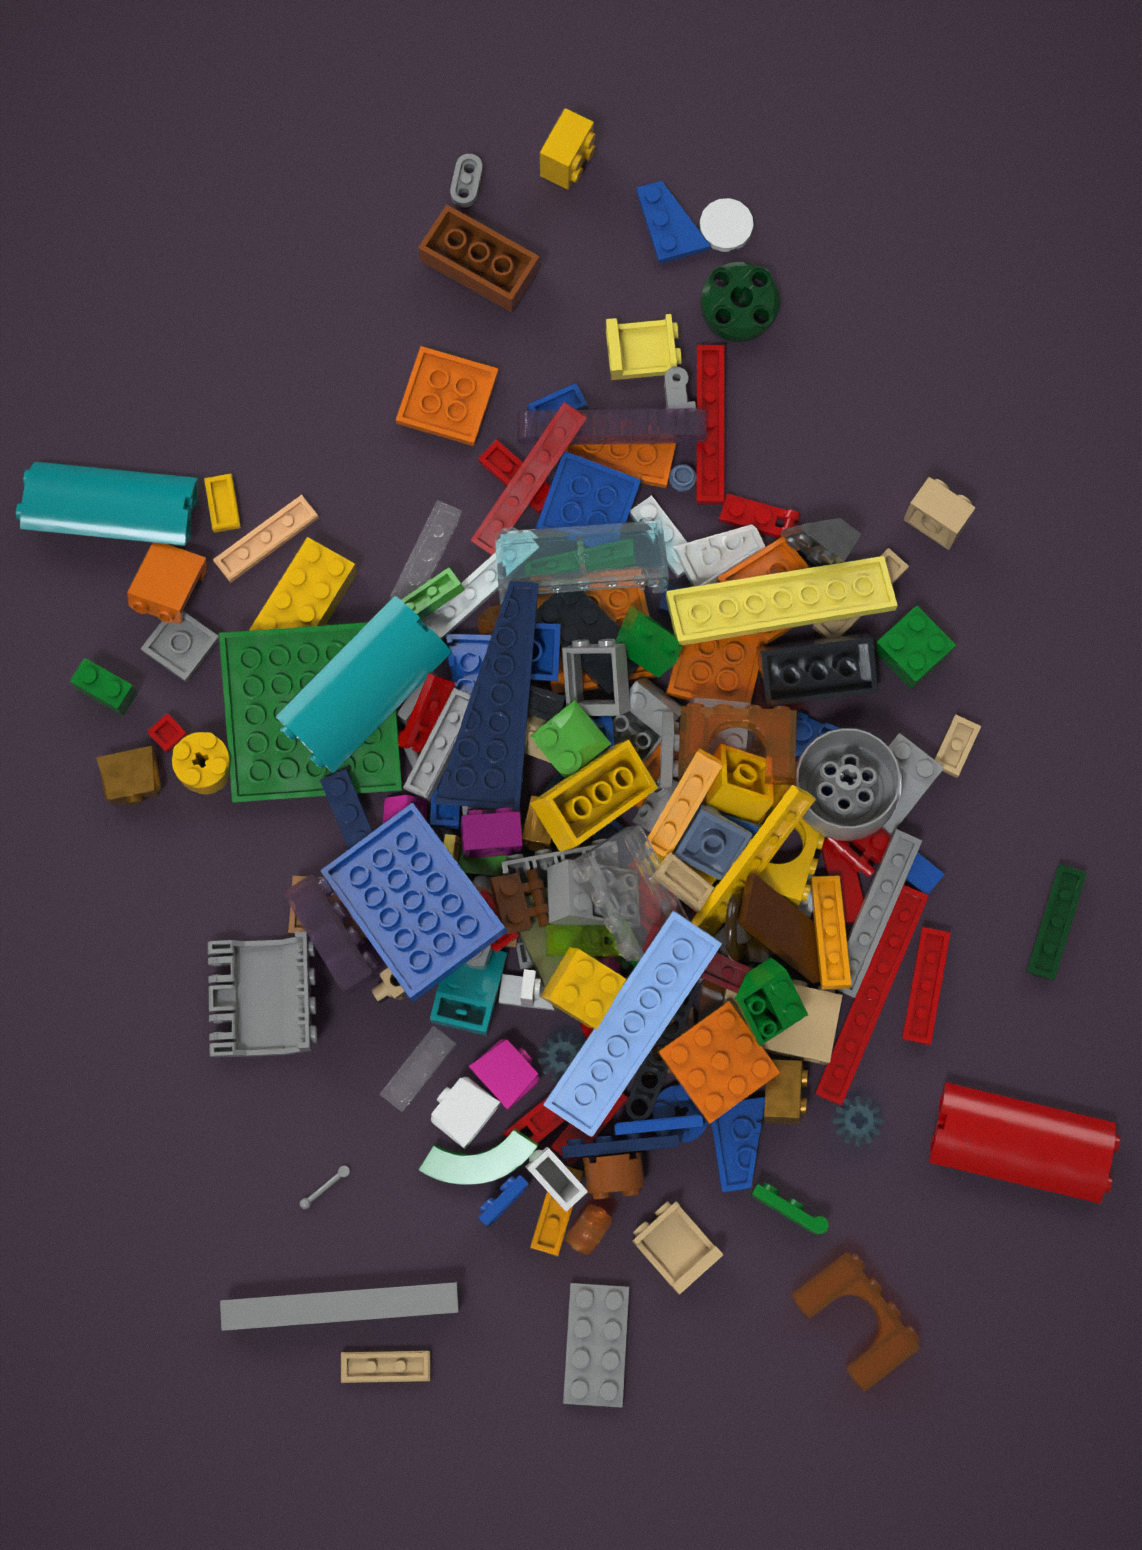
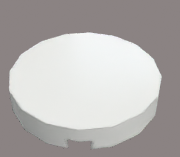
(726, 224)

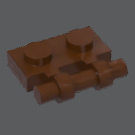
(511, 903)

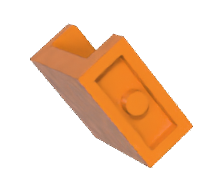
(166, 582)

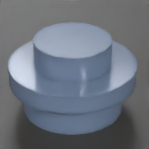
(682, 478)

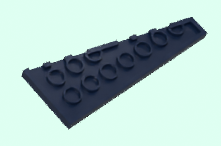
(491, 741)

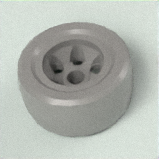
(869, 756)

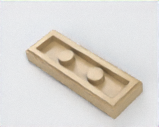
(385, 1366)

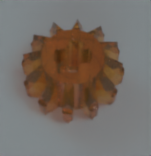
(588, 1229)

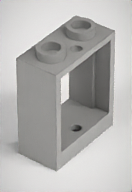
(574, 682)

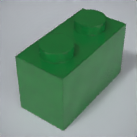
(103, 687)

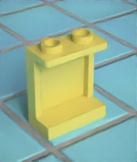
(642, 348)

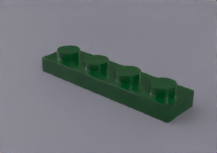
(1056, 922)

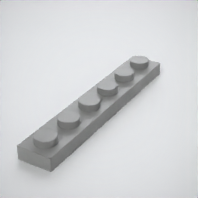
(879, 905)

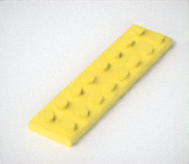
(781, 600)

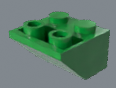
(769, 1001)

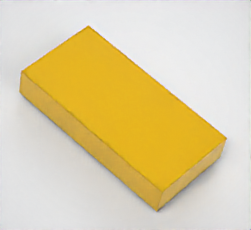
(222, 503)

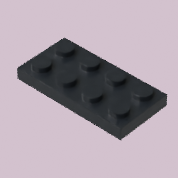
(584, 620)

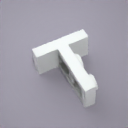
(523, 991)

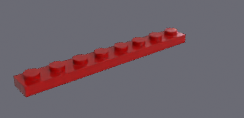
(871, 996)

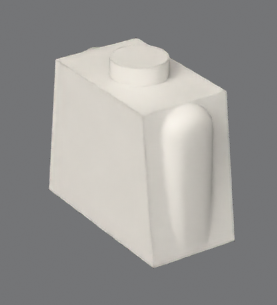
(464, 1111)
(555, 1178)

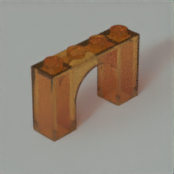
(773, 727)
(892, 1342)

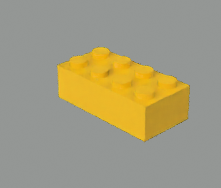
(307, 589)
(594, 796)

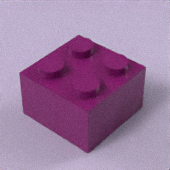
(491, 834)

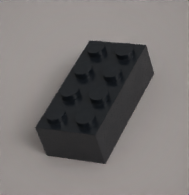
(817, 669)

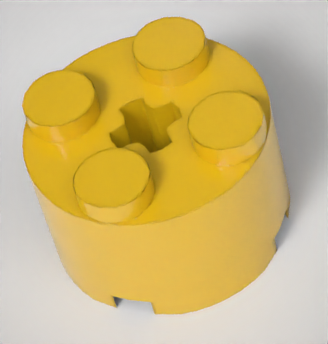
(187, 759)

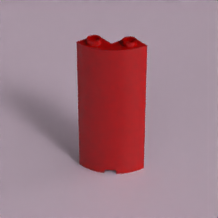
(1024, 1143)

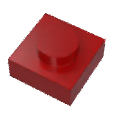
(167, 733)

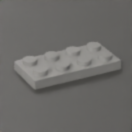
(596, 1345)

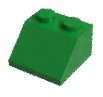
(648, 642)

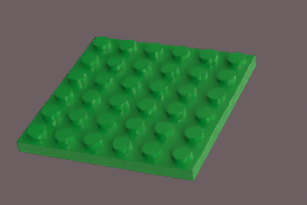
(259, 680)

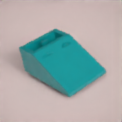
(469, 997)

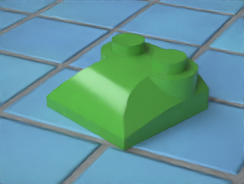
(570, 739)

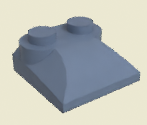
(711, 842)

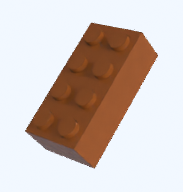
(479, 258)

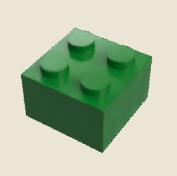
(914, 647)

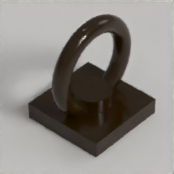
(736, 941)

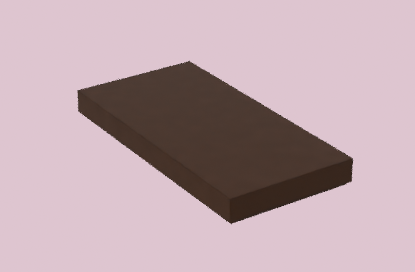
(780, 927)

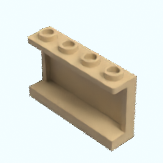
(810, 1037)

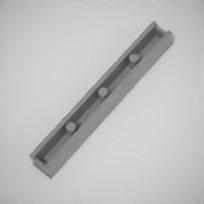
(339, 1306)

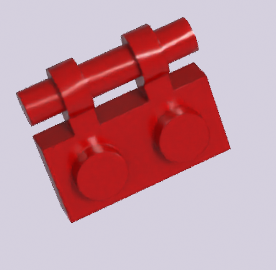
(871, 847)

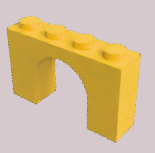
(791, 877)

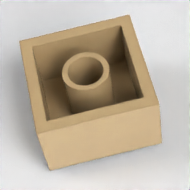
(939, 512)

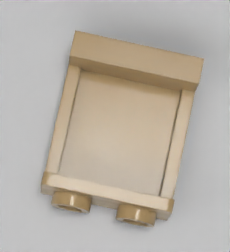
(676, 1247)

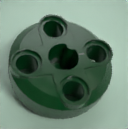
(739, 301)

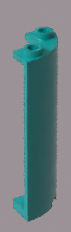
(107, 503)
(363, 684)

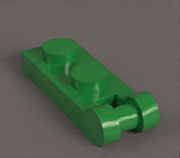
(792, 1209)

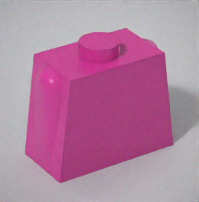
(506, 1073)

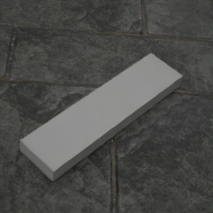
(437, 750)

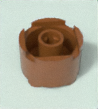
(614, 1174)

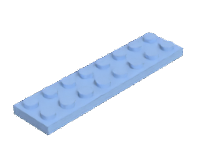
(632, 1023)

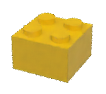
(567, 149)
(740, 785)
(583, 988)

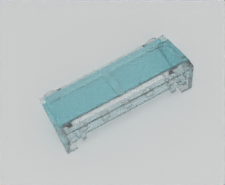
(584, 557)

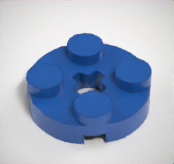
(664, 1108)

